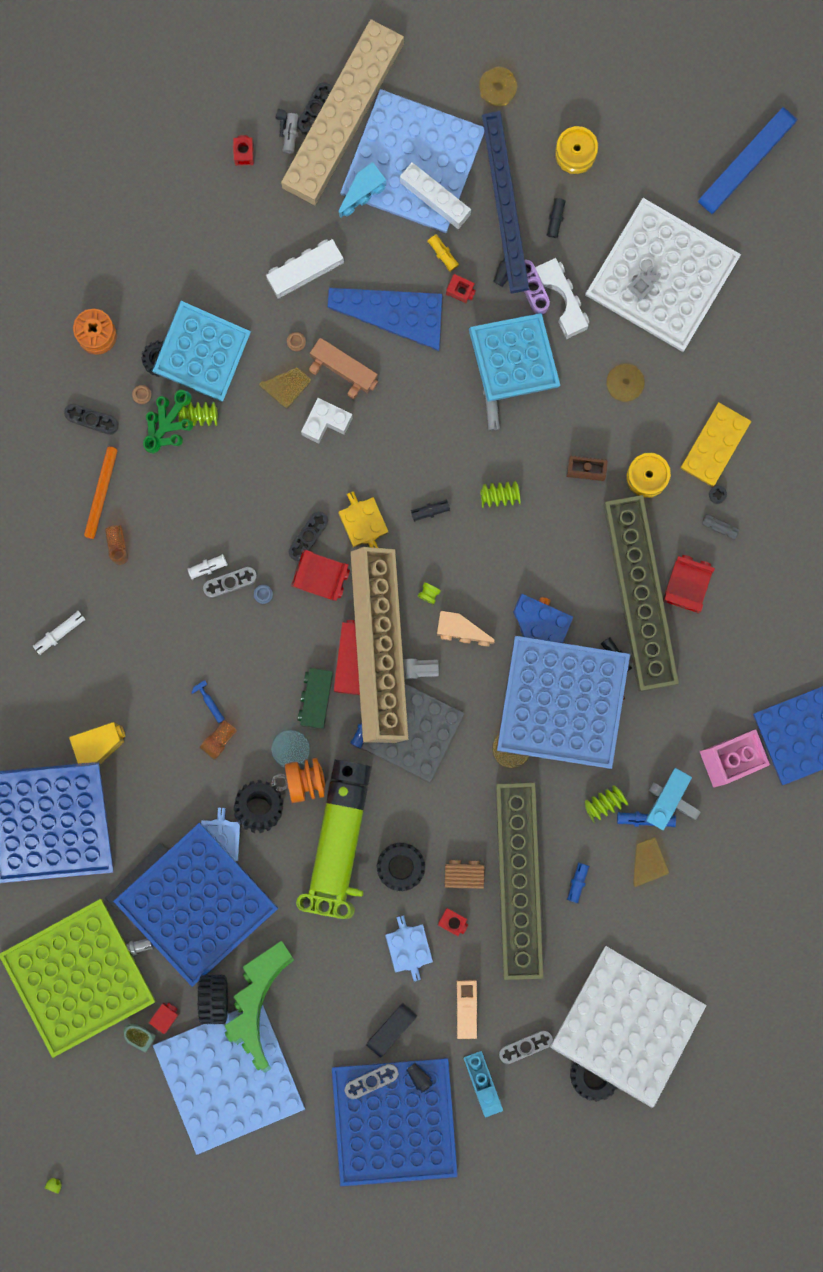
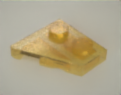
(286, 386)
(648, 862)

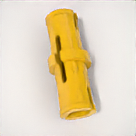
(443, 252)

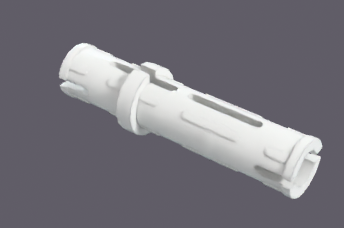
(59, 632)

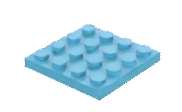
(201, 351)
(514, 357)

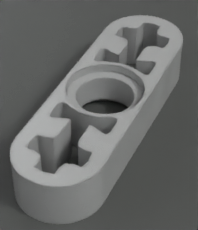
(241, 572)
(682, 806)
(514, 1056)
(360, 1092)

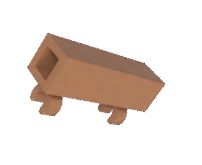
(344, 366)

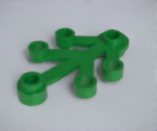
(165, 423)

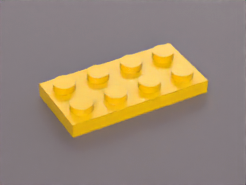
(715, 444)

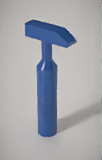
(209, 702)

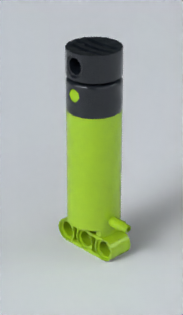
(338, 841)

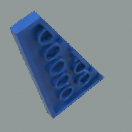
(401, 313)

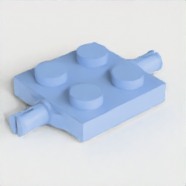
(225, 832)
(408, 948)

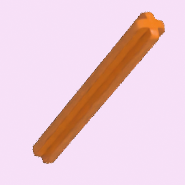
(100, 492)

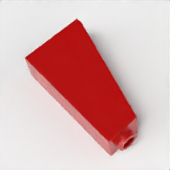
(347, 665)

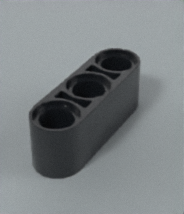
(391, 1030)

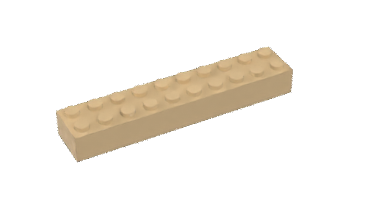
(342, 112)
(379, 645)

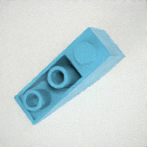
(365, 184)
(483, 1084)

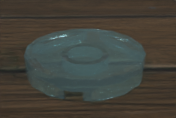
(290, 747)

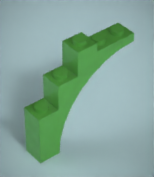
(245, 1027)

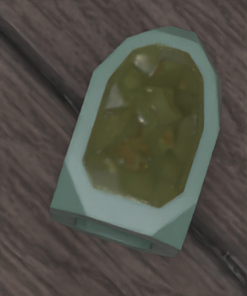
(139, 1036)

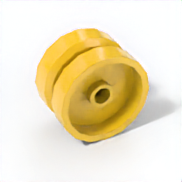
(576, 139)
(652, 464)

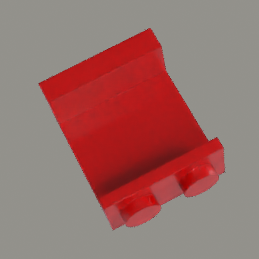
(320, 575)
(688, 583)

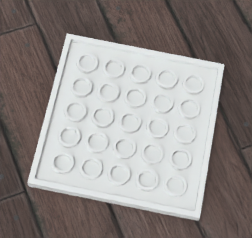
(690, 269)
(628, 1026)

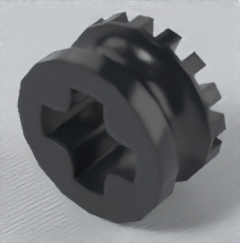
(721, 490)

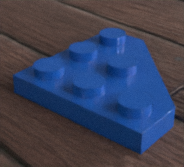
(541, 620)

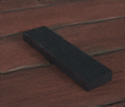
(140, 869)

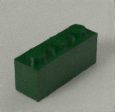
(315, 698)

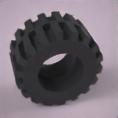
(264, 792)
(391, 881)
(212, 999)
(586, 1091)

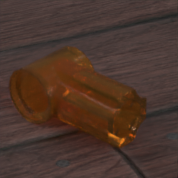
(116, 543)
(215, 743)

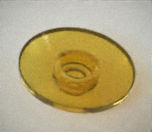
(620, 390)

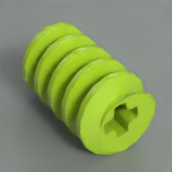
(199, 414)
(500, 494)
(605, 803)

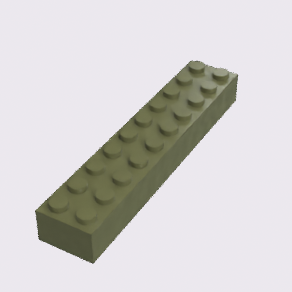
(640, 593)
(519, 881)

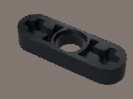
(304, 117)
(76, 419)
(320, 527)

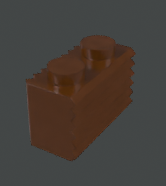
(587, 468)

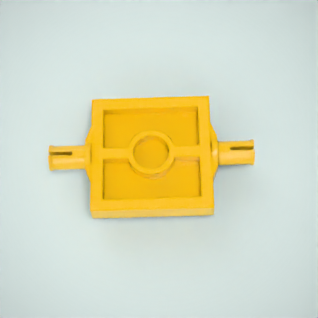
(363, 521)

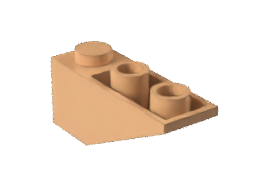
(456, 626)
(466, 1009)

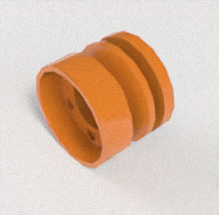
(90, 341)
(305, 780)

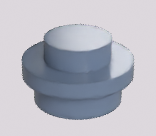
(263, 594)

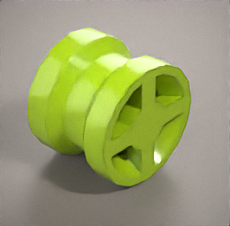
(429, 593)

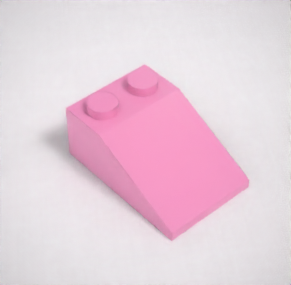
(734, 758)

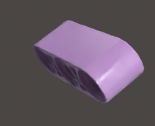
(538, 295)

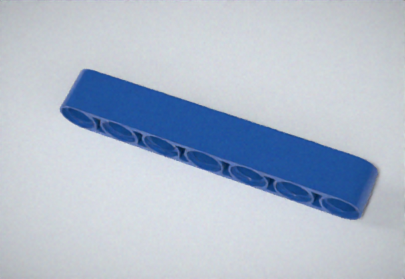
(747, 160)

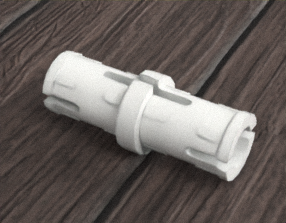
(207, 566)

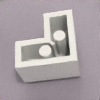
(324, 416)

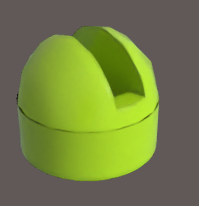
(53, 1185)

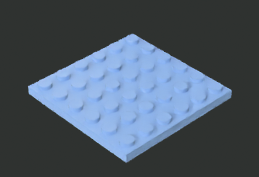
(411, 132)
(221, 1088)

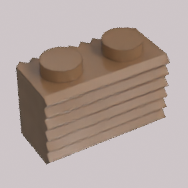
(464, 875)

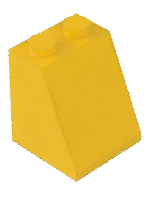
(97, 743)

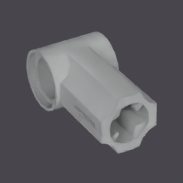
(420, 668)

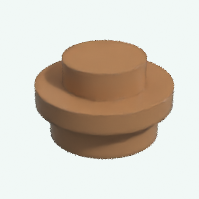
(296, 341)
(141, 394)

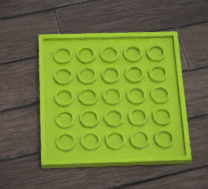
(77, 978)

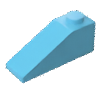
(668, 799)

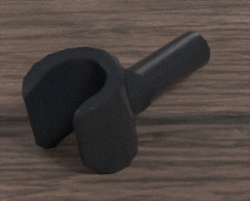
(281, 115)

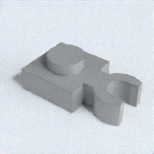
(642, 284)

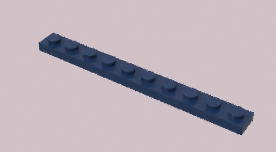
(505, 202)

